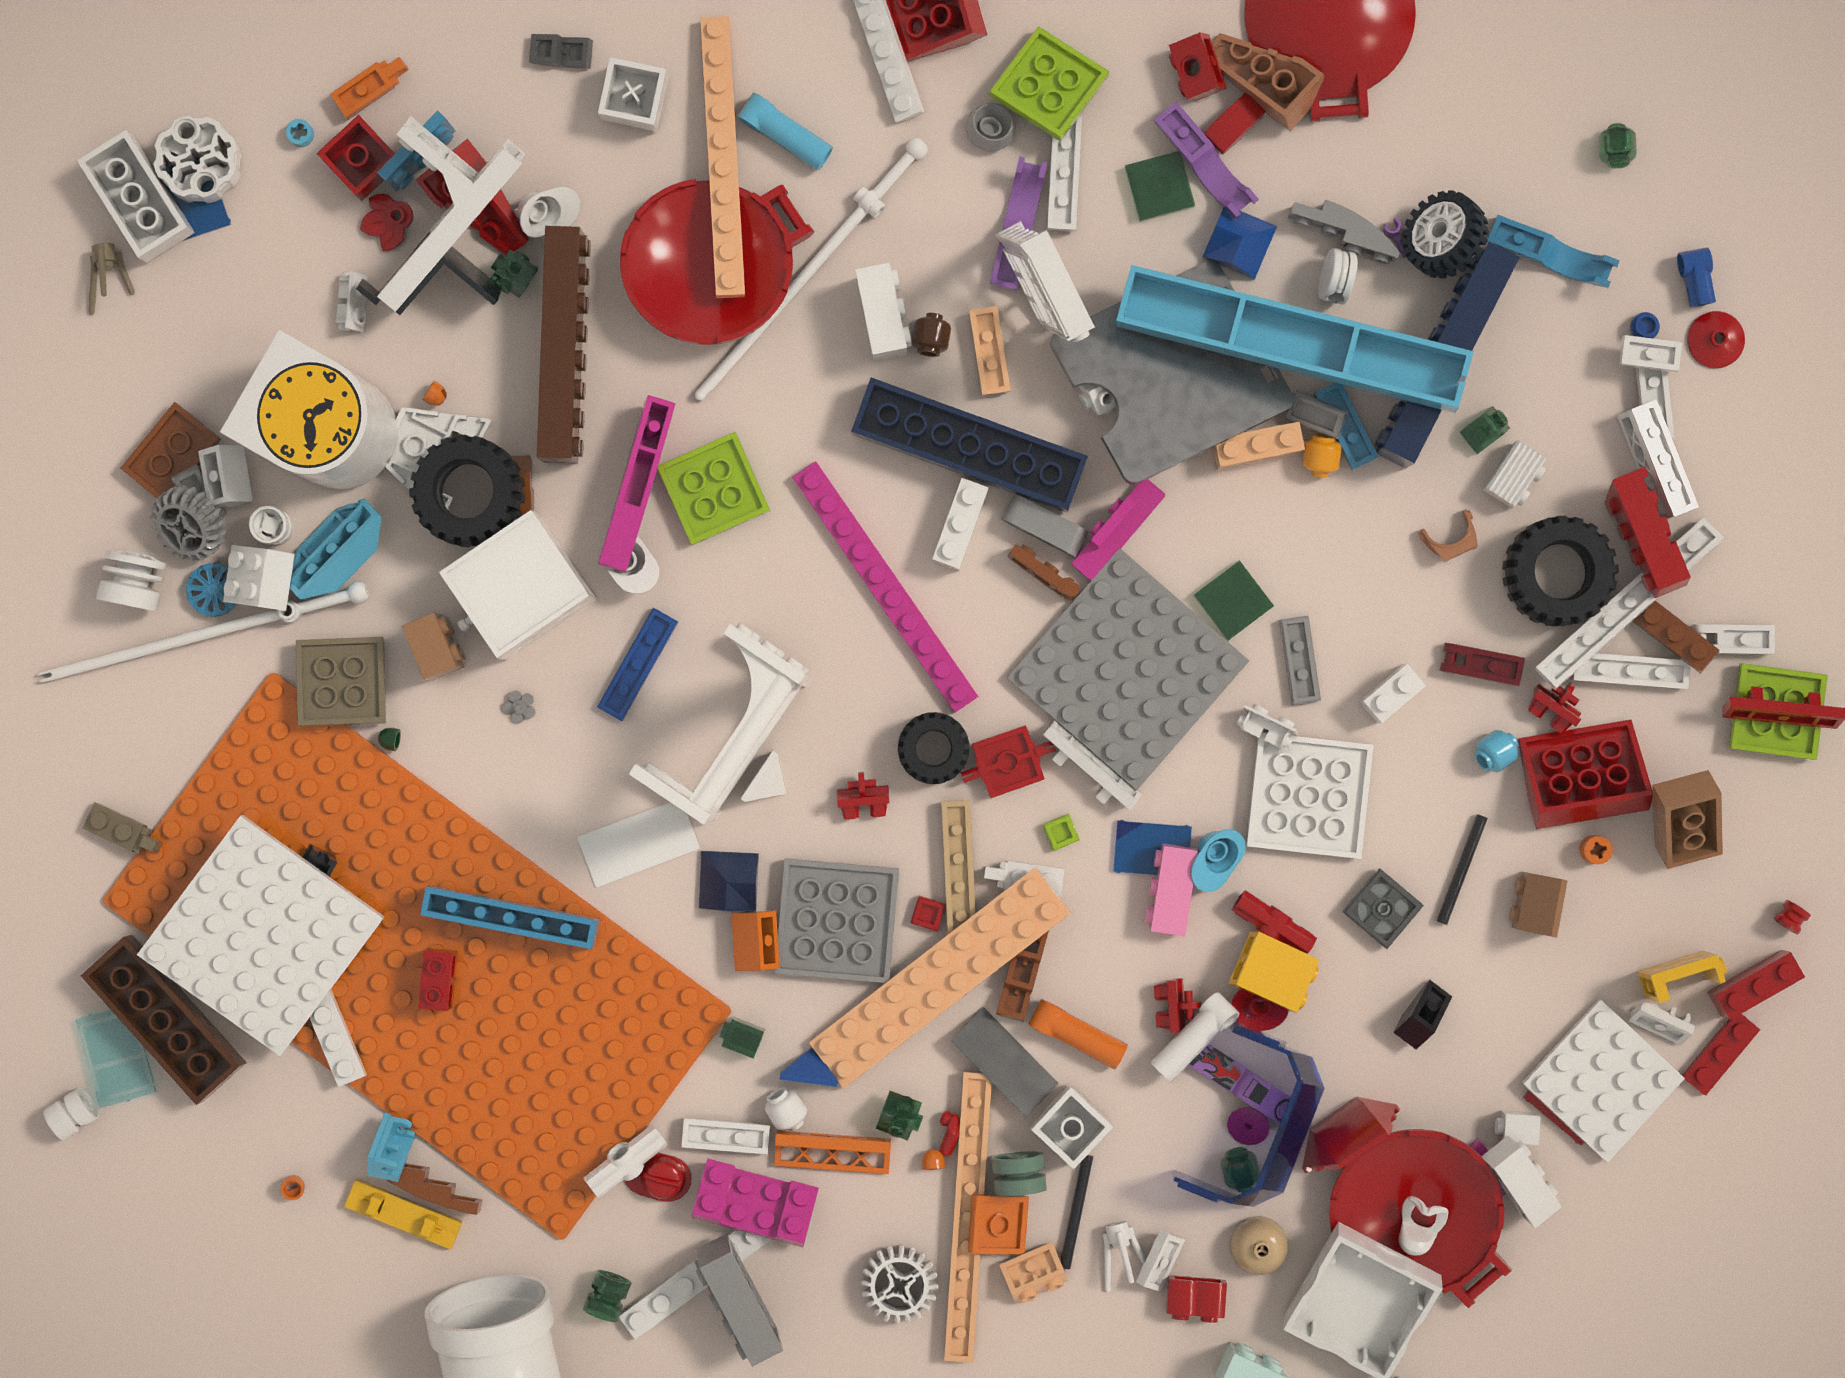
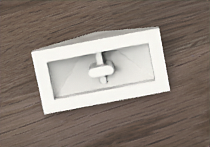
(767, 782)

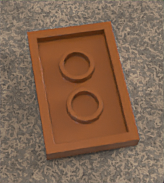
(168, 450)

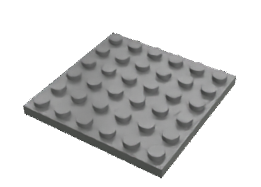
(1128, 669)

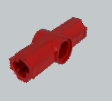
(1273, 922)

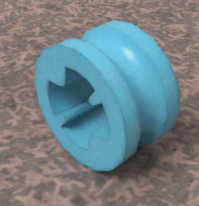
(295, 125)

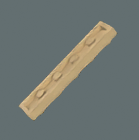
(958, 862)

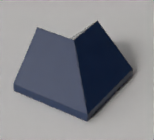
(728, 881)

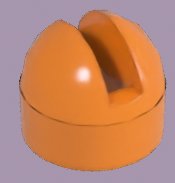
(435, 394)
(933, 1160)
(294, 1192)

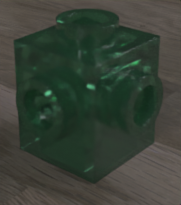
(522, 273)
(899, 1116)

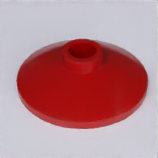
(1706, 349)
(1256, 1014)

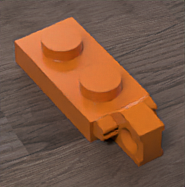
(368, 86)

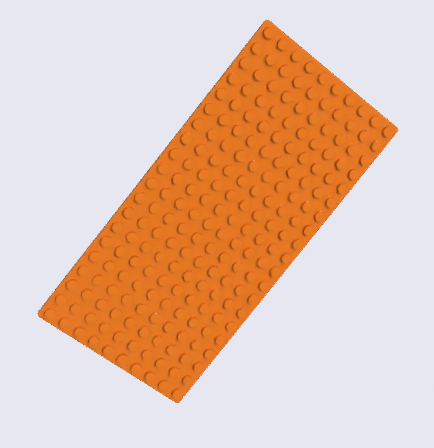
(545, 1040)

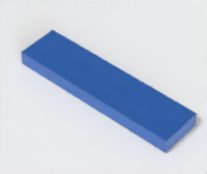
(637, 664)

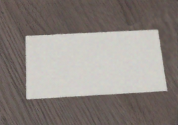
(637, 843)

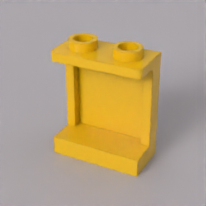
(1274, 971)
(1655, 977)

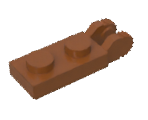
(1045, 573)

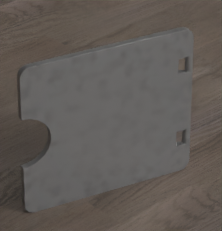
(1168, 393)

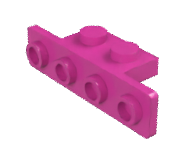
(1118, 529)

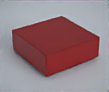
(928, 913)

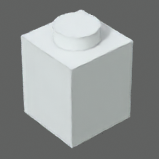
(1518, 1126)

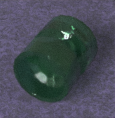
(607, 1294)

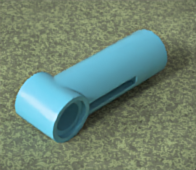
(765, 118)

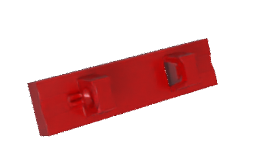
(1806, 714)

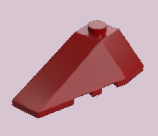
(496, 221)

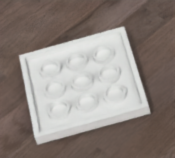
(1310, 796)
(1603, 1080)

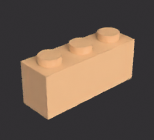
(1259, 445)

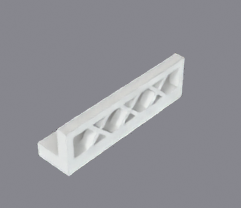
(1659, 458)

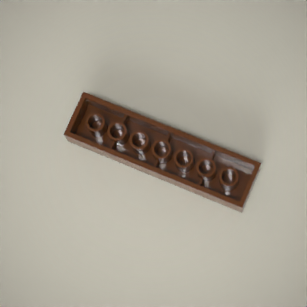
(561, 345)

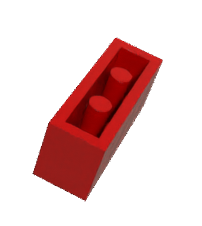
(1756, 984)

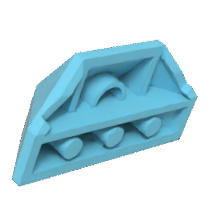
(335, 550)

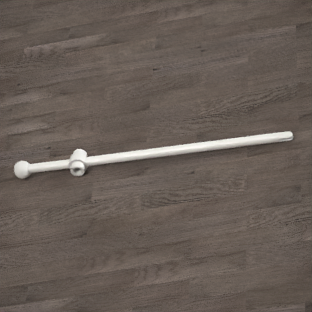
(868, 203)
(356, 592)

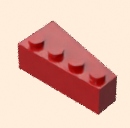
(1646, 533)

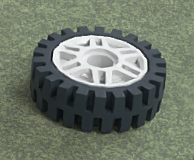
(1444, 234)

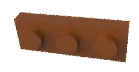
(1677, 636)

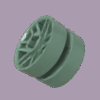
(1019, 1173)

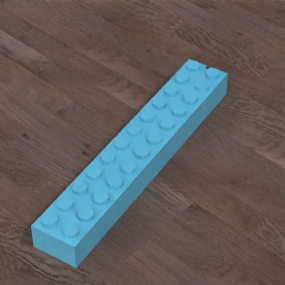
(1294, 339)

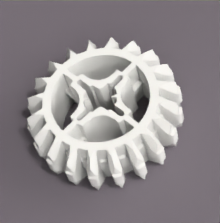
(889, 1291)

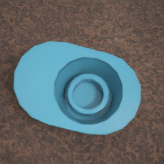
(1217, 858)

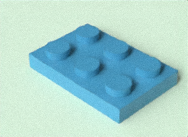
(404, 164)

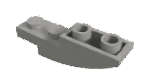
(1357, 232)

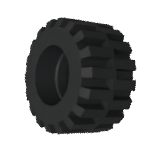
(933, 773)

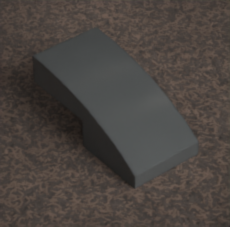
(560, 51)

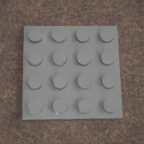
(837, 920)

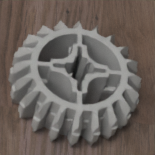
(188, 523)

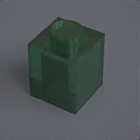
(742, 1037)

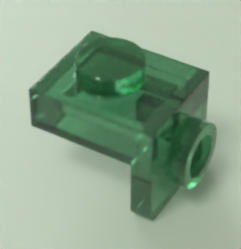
(1485, 429)

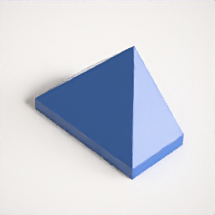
(809, 1069)

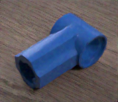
(1696, 270)

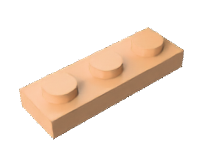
(989, 351)

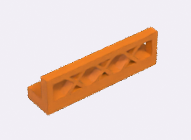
(832, 1142)

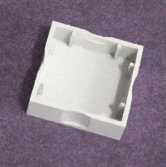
(1362, 1301)

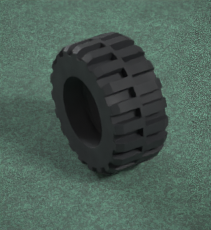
(435, 469)
(1597, 562)

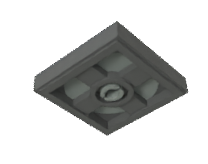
(1382, 908)

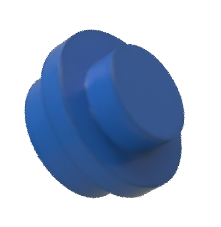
(1645, 325)

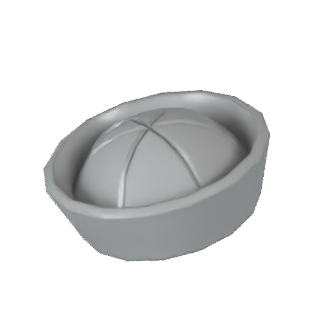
(993, 135)

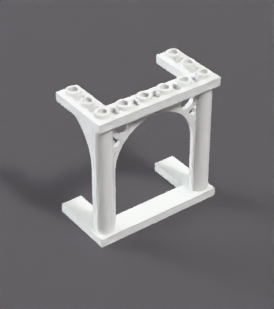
(772, 690)

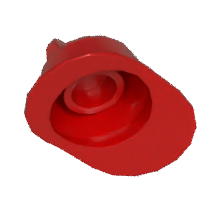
(662, 1178)

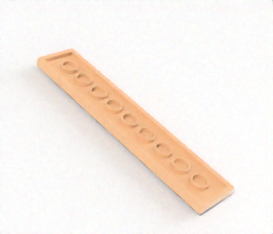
(940, 977)

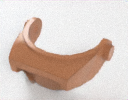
(1450, 551)

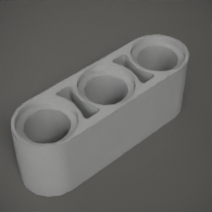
(1044, 525)

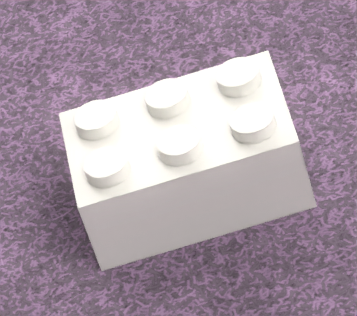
(883, 311)

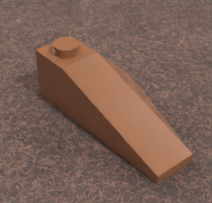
(1275, 81)

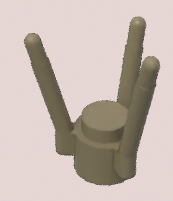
(103, 259)

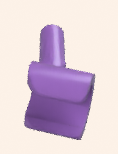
(1395, 234)

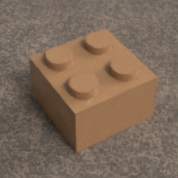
(434, 646)

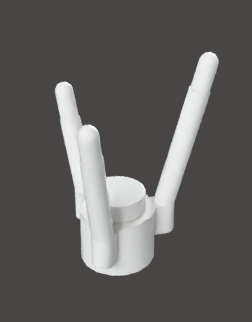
(1119, 1235)

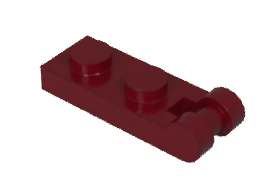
(1483, 664)

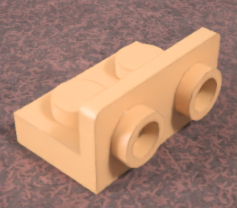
(1034, 1273)

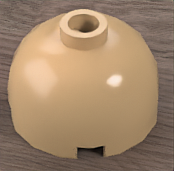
(1258, 1232)

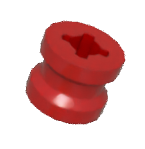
(1792, 917)

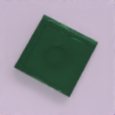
(1159, 186)
(1233, 600)

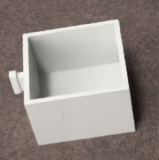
(517, 586)

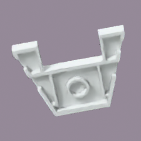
(420, 430)

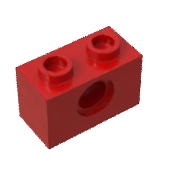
(1209, 77)

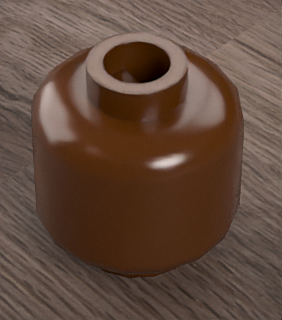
(931, 335)

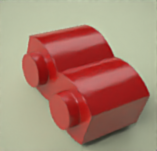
(1196, 1297)

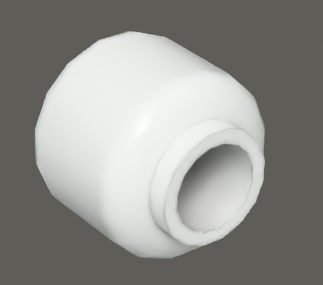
(785, 1109)

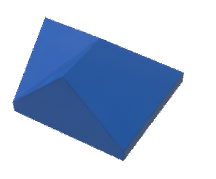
(1239, 242)

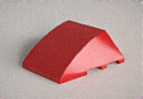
(1348, 1134)

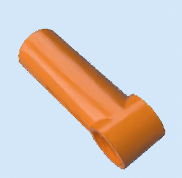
(1078, 1034)

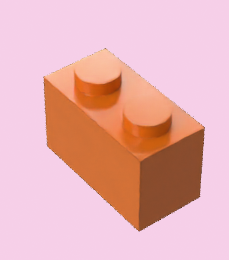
(755, 940)

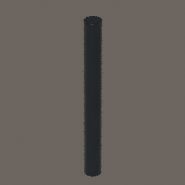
(1462, 869)
(1076, 1211)

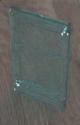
(114, 1059)

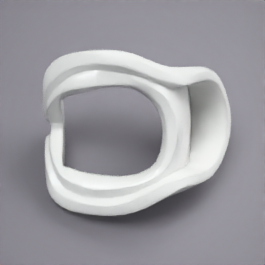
(1415, 1238)

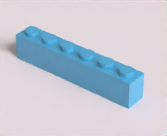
(510, 916)

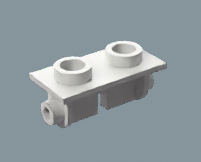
(352, 314)
(1278, 730)

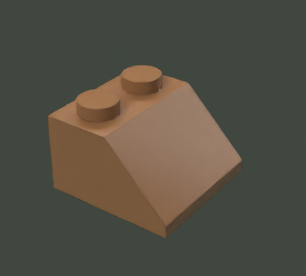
(1538, 904)

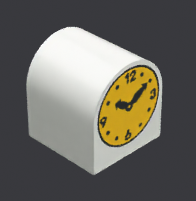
(313, 417)

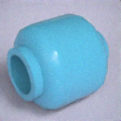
(1496, 751)

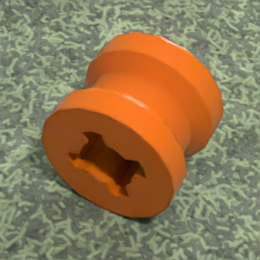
(1589, 850)

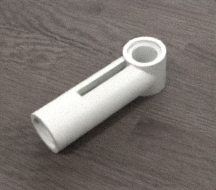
(1213, 1018)

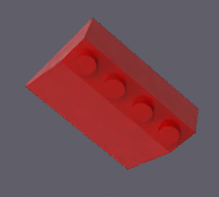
(935, 25)
(1585, 774)

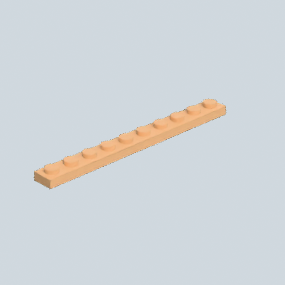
(722, 157)
(969, 1181)

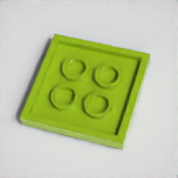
(1049, 83)
(713, 488)
(1777, 738)

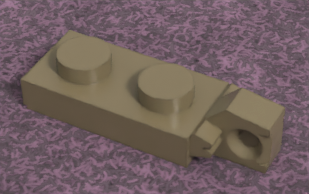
(120, 829)

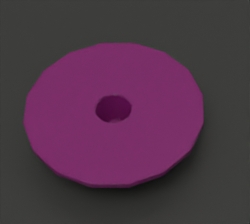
(1248, 1126)

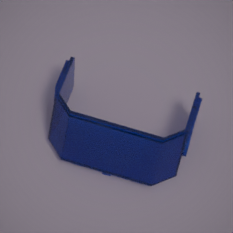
(1288, 1137)

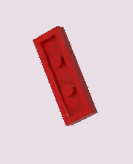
(1720, 1053)

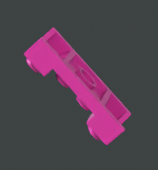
(754, 1203)

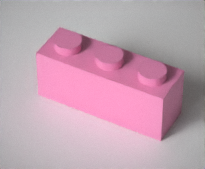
(1171, 890)

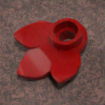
(383, 222)

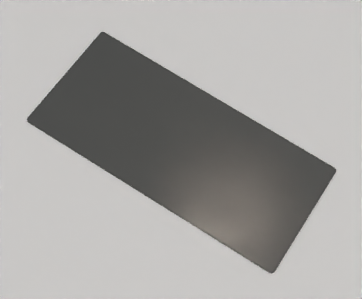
(1004, 1062)

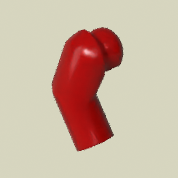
(951, 1135)

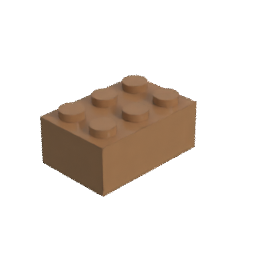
(1687, 819)

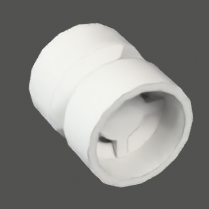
(271, 525)
(75, 1111)

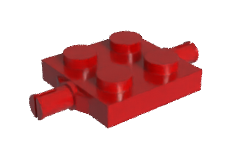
(1008, 761)

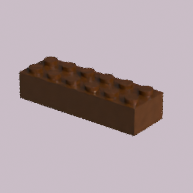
(163, 1020)

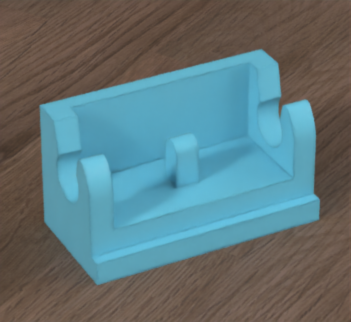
(390, 1148)

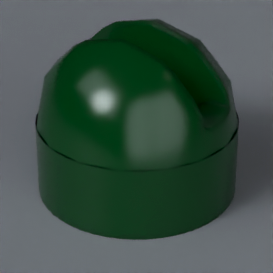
(390, 738)

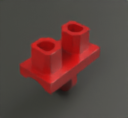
(1546, 699)
(863, 793)
(1178, 1008)

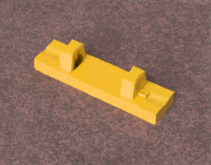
(403, 1214)

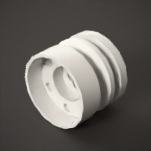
(131, 580)

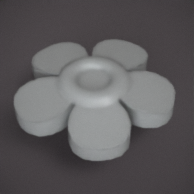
(520, 706)

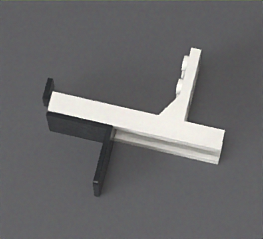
(470, 195)

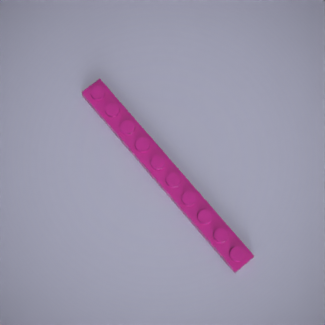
(885, 587)

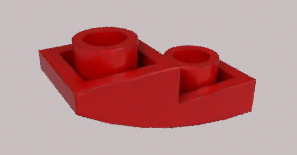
(1234, 122)

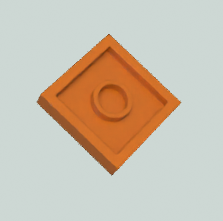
(998, 1224)

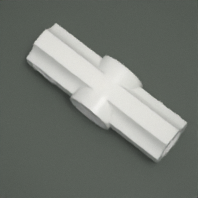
(625, 1161)

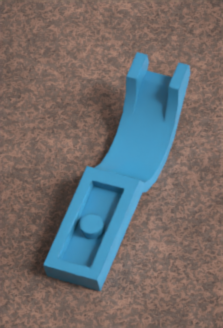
(1551, 252)

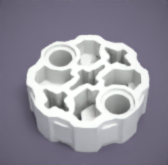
(208, 144)

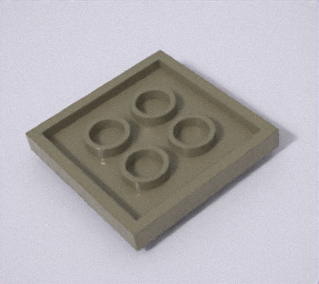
(340, 681)

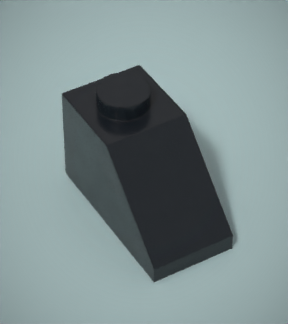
(1423, 1015)

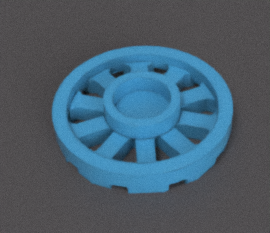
(211, 590)

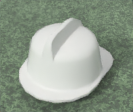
(547, 208)
(641, 571)

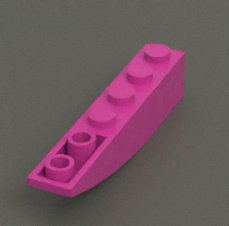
(636, 482)

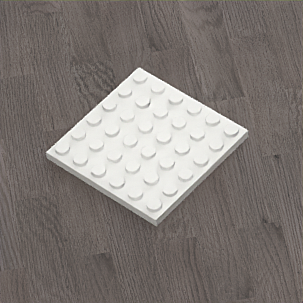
(260, 935)

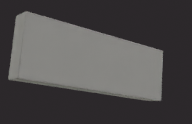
(1300, 660)

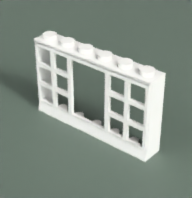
(1046, 282)

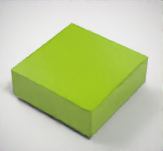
(1061, 832)

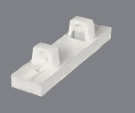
(1110, 781)

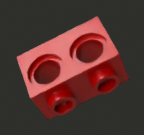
(437, 979)

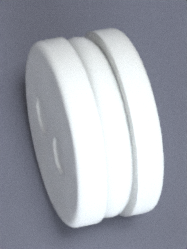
(1337, 276)

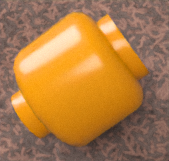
(1322, 455)

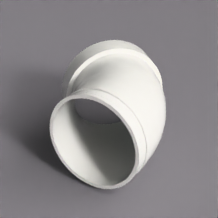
(494, 1328)

